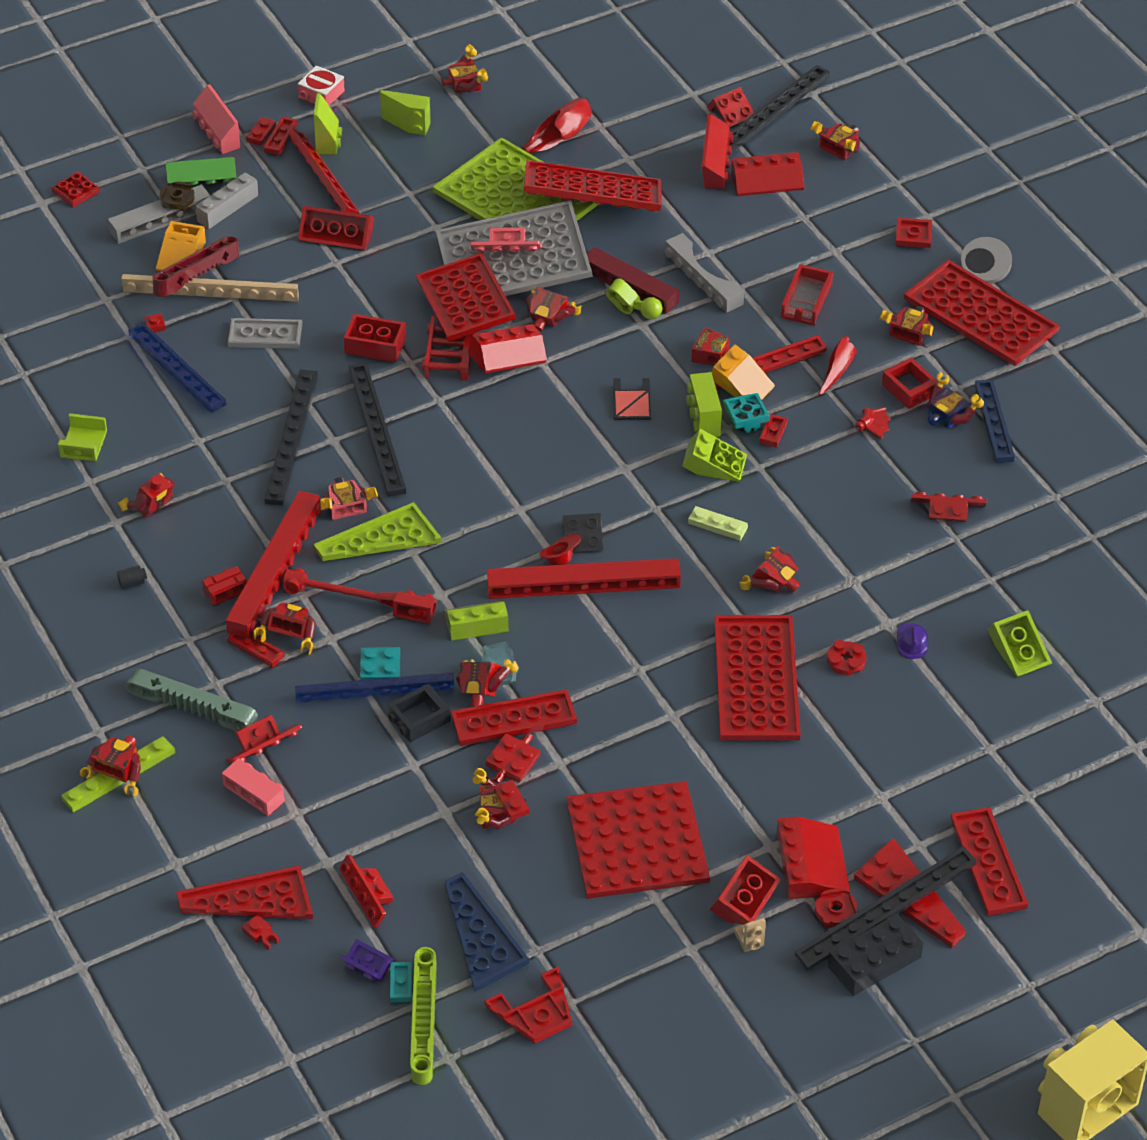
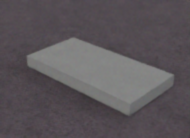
(265, 333)

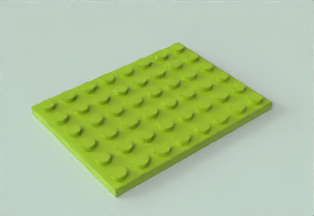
(494, 184)

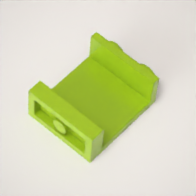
(83, 438)

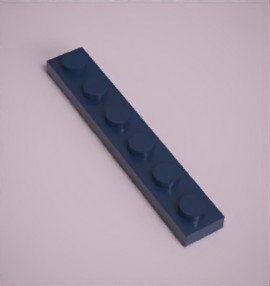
(994, 421)

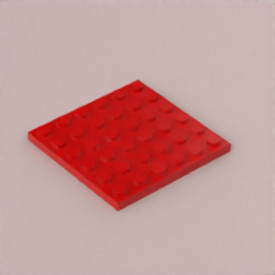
(637, 839)

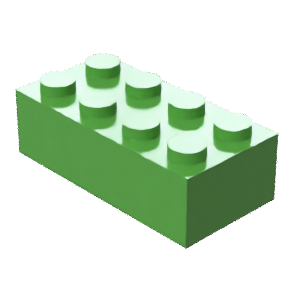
(200, 170)

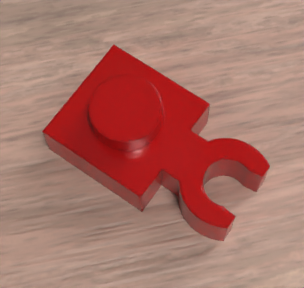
(259, 929)

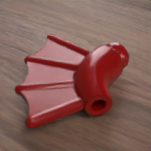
(874, 420)

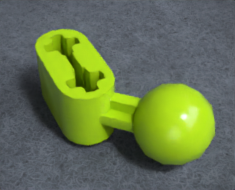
(627, 300)

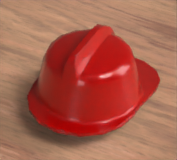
(561, 551)

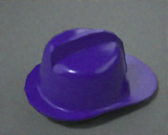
(912, 641)

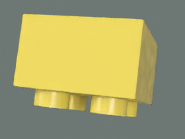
(1092, 1082)

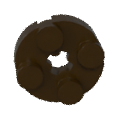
(169, 196)

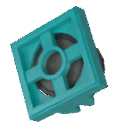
(746, 412)

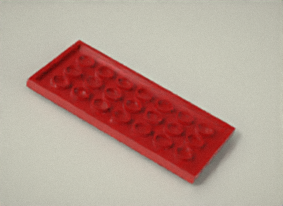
(593, 186)
(981, 312)
(756, 677)

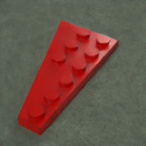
(266, 894)

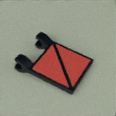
(632, 403)

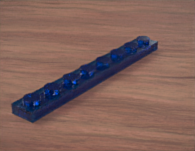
(177, 367)
(366, 688)

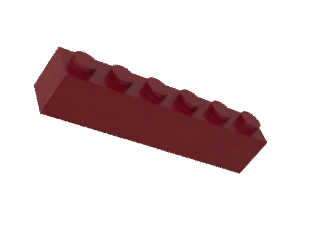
(608, 268)

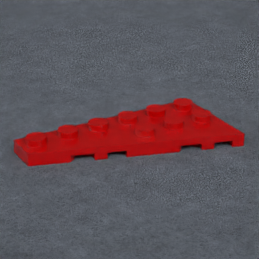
(892, 868)

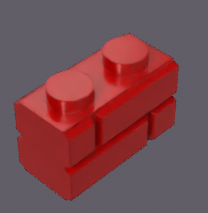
(224, 585)

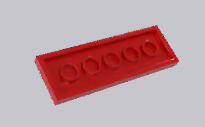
(513, 717)
(994, 870)

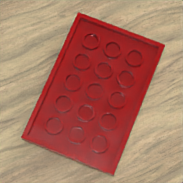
(465, 297)

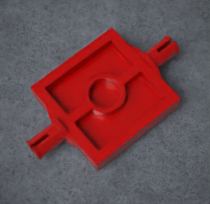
(512, 758)

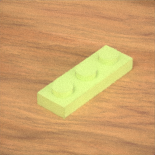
(718, 523)

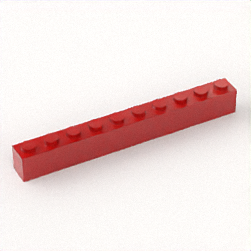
(273, 565)
(583, 578)

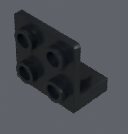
(589, 529)

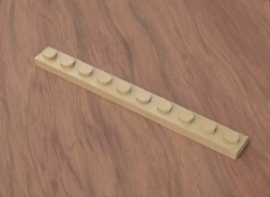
(218, 288)

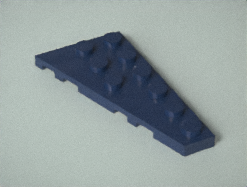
(484, 939)

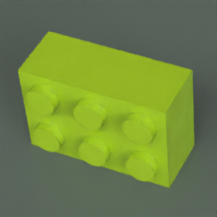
(704, 403)

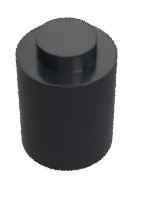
(131, 576)

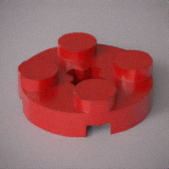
(842, 648)
(834, 897)

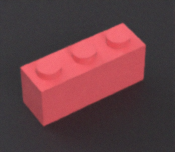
(253, 786)

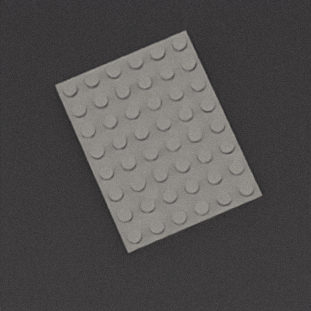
(558, 262)

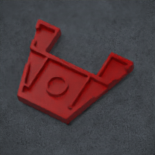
(539, 1016)

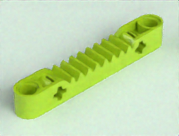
(423, 1016)

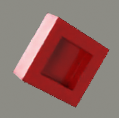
(155, 322)

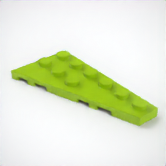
(389, 532)

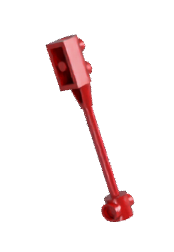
(404, 604)

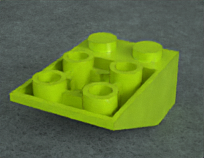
(713, 457)

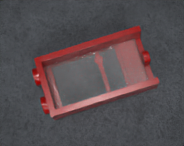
(806, 294)

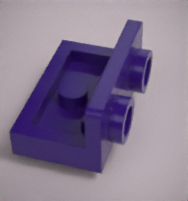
(368, 960)

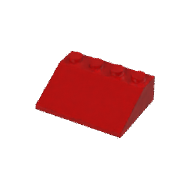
(811, 857)

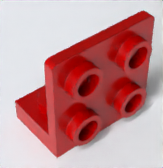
(732, 107)

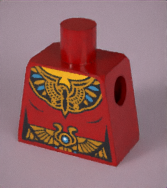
(710, 347)

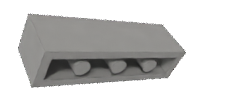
(227, 200)

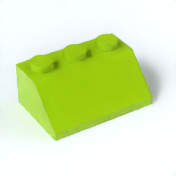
(477, 620)

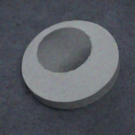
(987, 259)

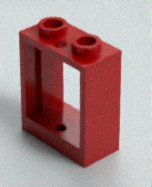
(907, 397)

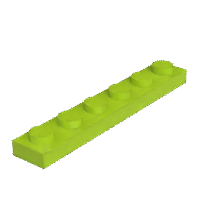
(102, 784)

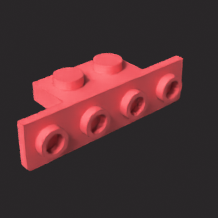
(506, 239)

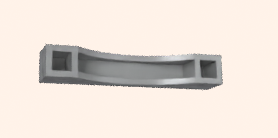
(723, 292)

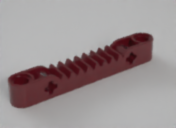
(178, 274)

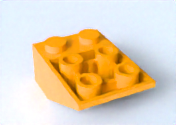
(180, 242)

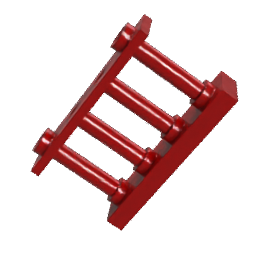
(462, 367)

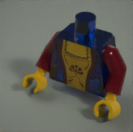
(949, 407)

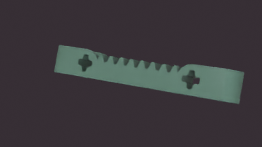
(144, 683)

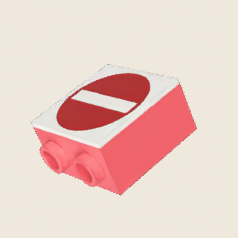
(321, 81)

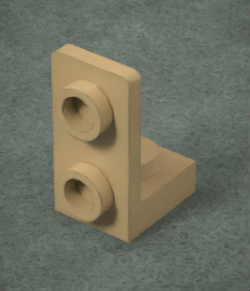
(751, 935)

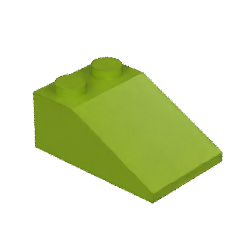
(406, 111)
(326, 128)
(1019, 643)

